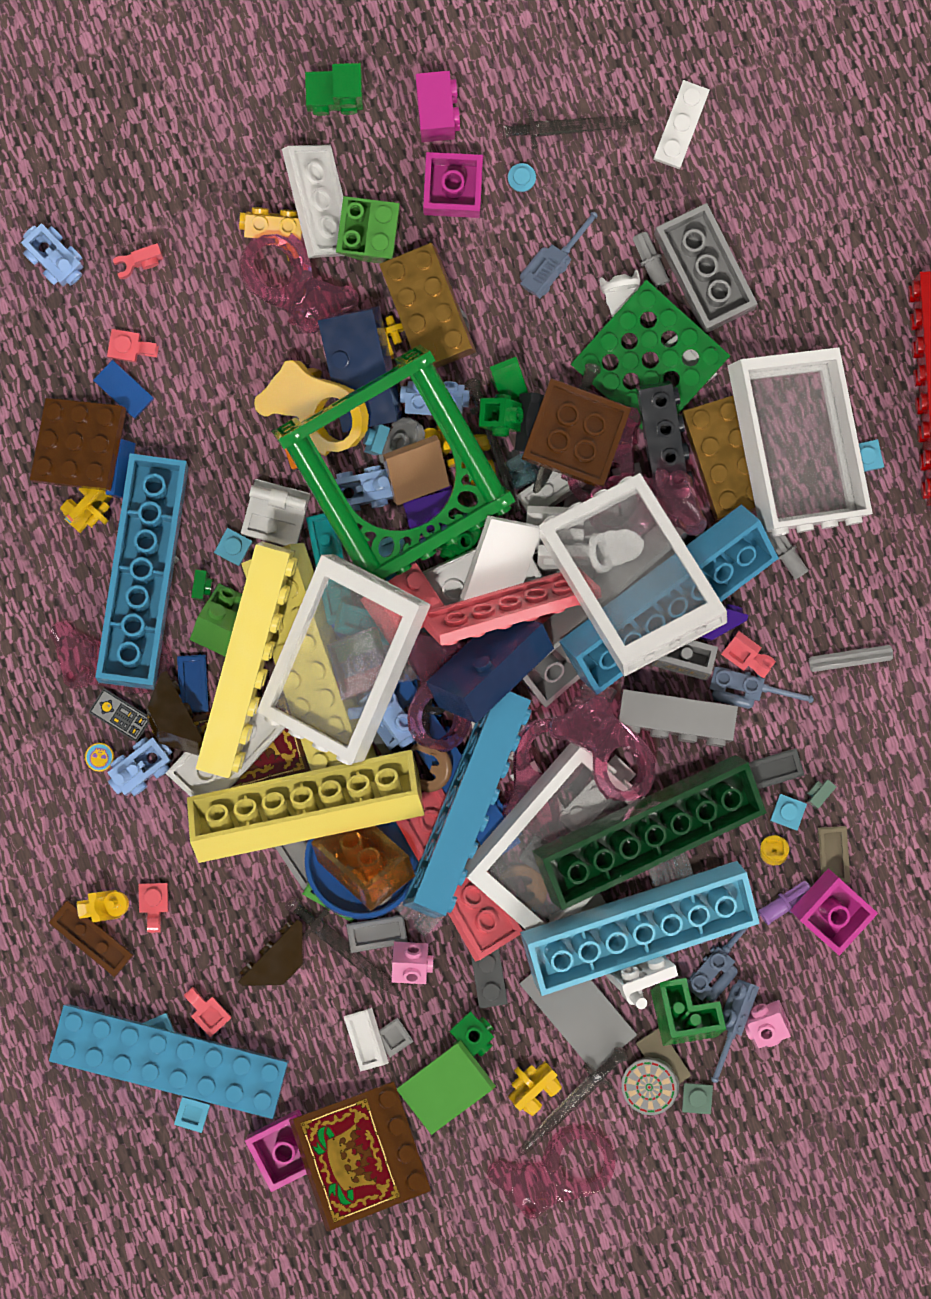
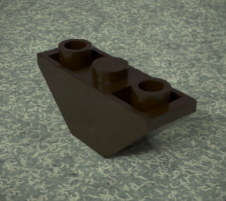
(172, 719)
(278, 960)

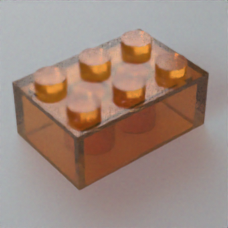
(365, 863)

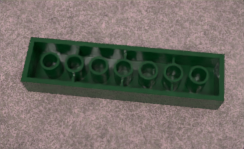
(649, 832)

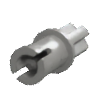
(650, 259)
(788, 555)

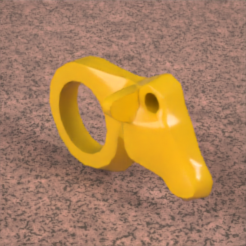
(302, 394)

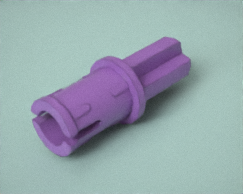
(783, 903)

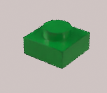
(202, 585)

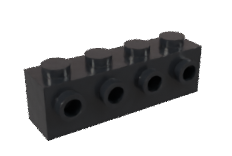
(662, 427)

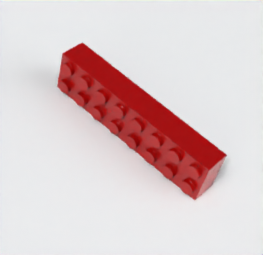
(920, 321)

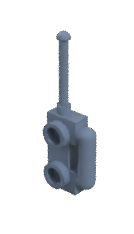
(550, 264)
(751, 685)
(716, 962)
(735, 1016)

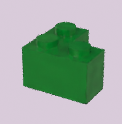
(335, 90)
(681, 1020)

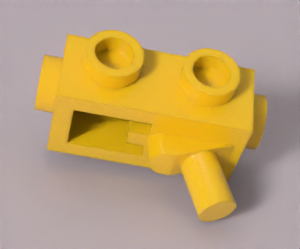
(261, 223)

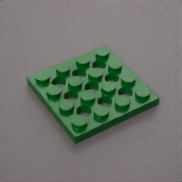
(669, 318)

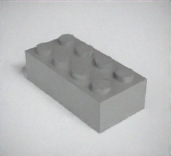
(705, 268)
(677, 716)

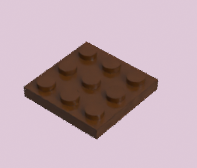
(576, 433)
(78, 444)

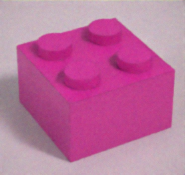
(435, 106)
(453, 185)
(833, 912)
(277, 1152)

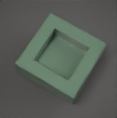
(820, 792)
(697, 1098)

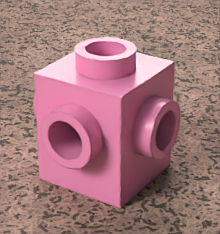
(411, 963)
(768, 1024)

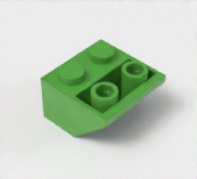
(368, 229)
(217, 620)

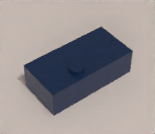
(358, 354)
(489, 669)

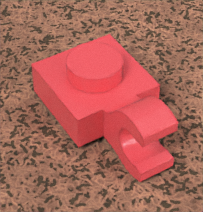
(145, 257)
(127, 346)
(744, 653)
(153, 900)
(209, 1013)

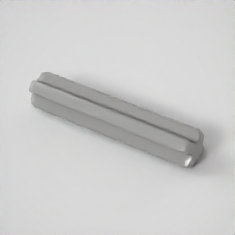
(850, 658)

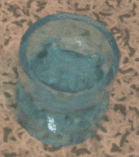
(521, 472)

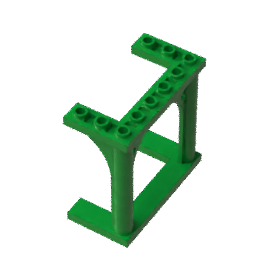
(488, 491)

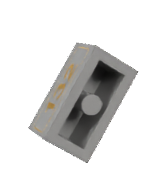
(692, 659)

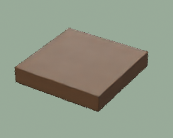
(416, 470)

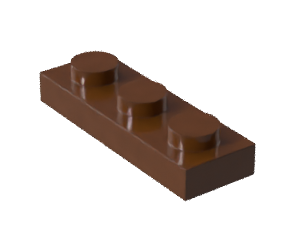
(91, 939)

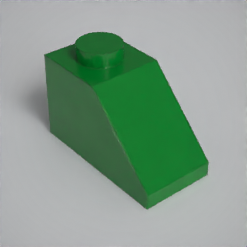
(508, 378)

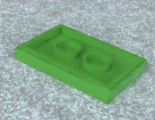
(446, 1087)

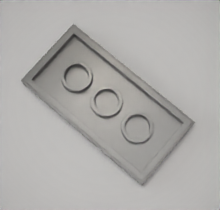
(583, 1019)

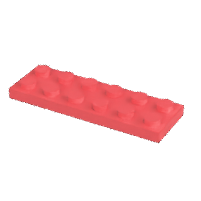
(499, 609)
(475, 915)

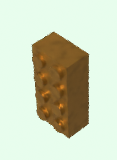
(427, 304)
(720, 455)

